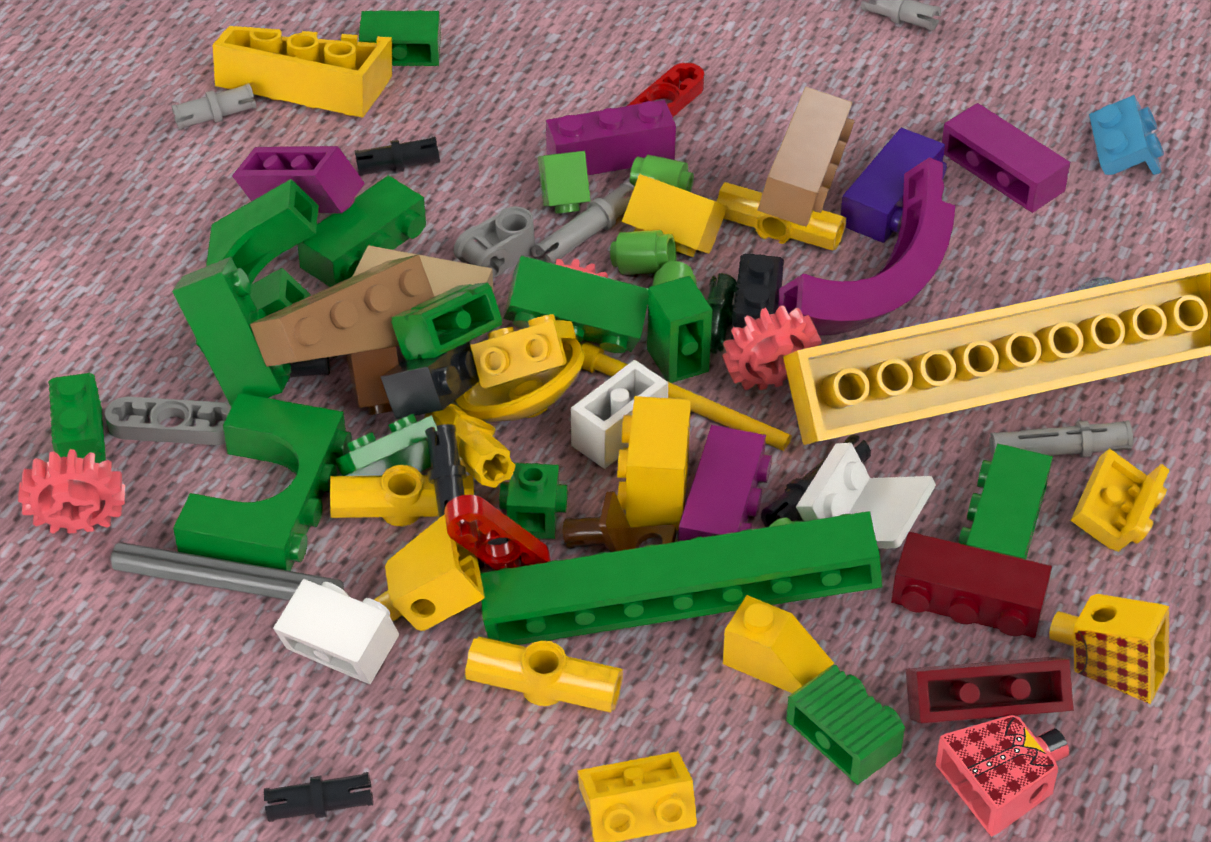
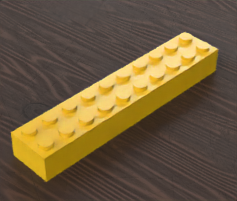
(1000, 354)

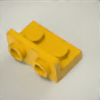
(638, 797)

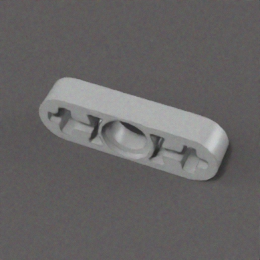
(161, 409)

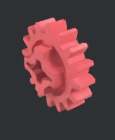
(759, 347)
(71, 492)

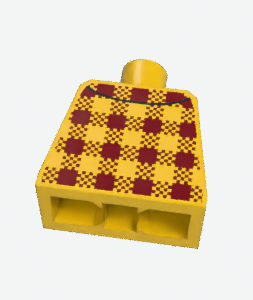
(1118, 643)

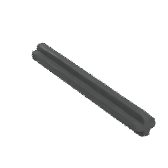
(211, 571)

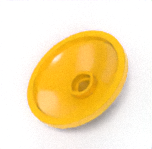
(524, 396)

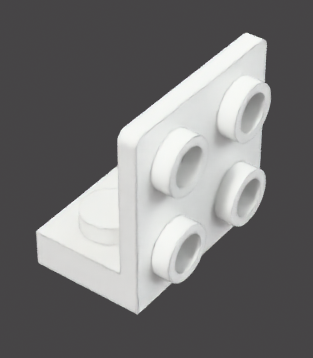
(846, 488)

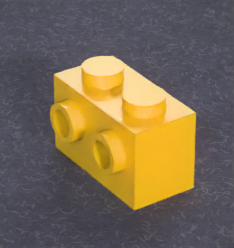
(674, 211)

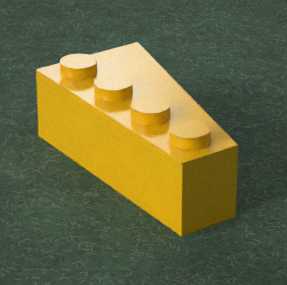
(304, 69)

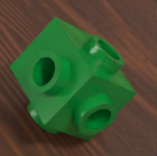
(538, 491)

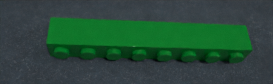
(681, 579)

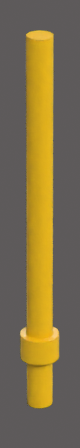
(597, 360)

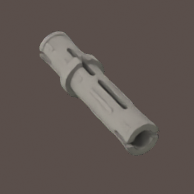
(600, 214)
(1069, 440)

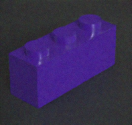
(876, 197)

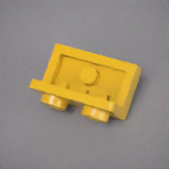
(523, 352)
(1119, 501)

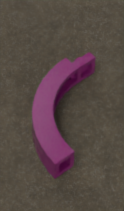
(919, 250)

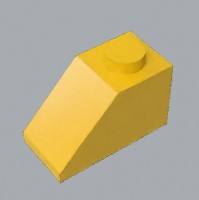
(772, 646)

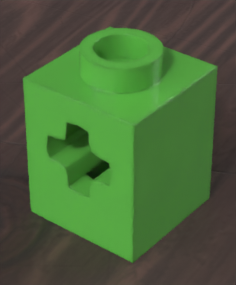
(564, 181)

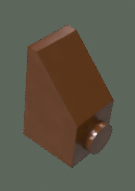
(365, 375)

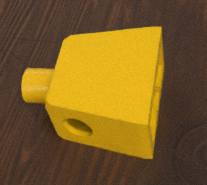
(431, 579)

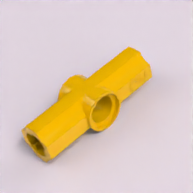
(823, 229)
(477, 448)
(396, 496)
(544, 674)

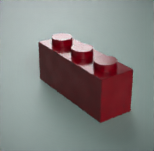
(971, 585)
(989, 689)

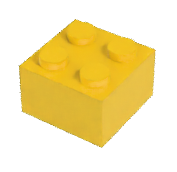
(654, 461)

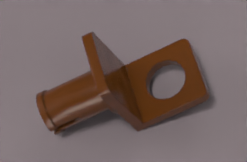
(612, 529)

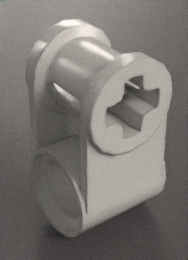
(499, 240)

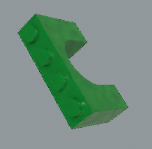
(261, 233)
(275, 528)

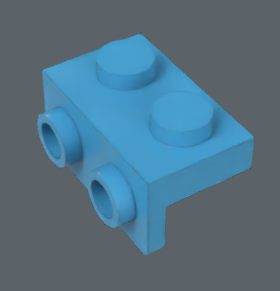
(1126, 136)

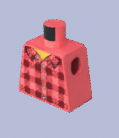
(1001, 768)

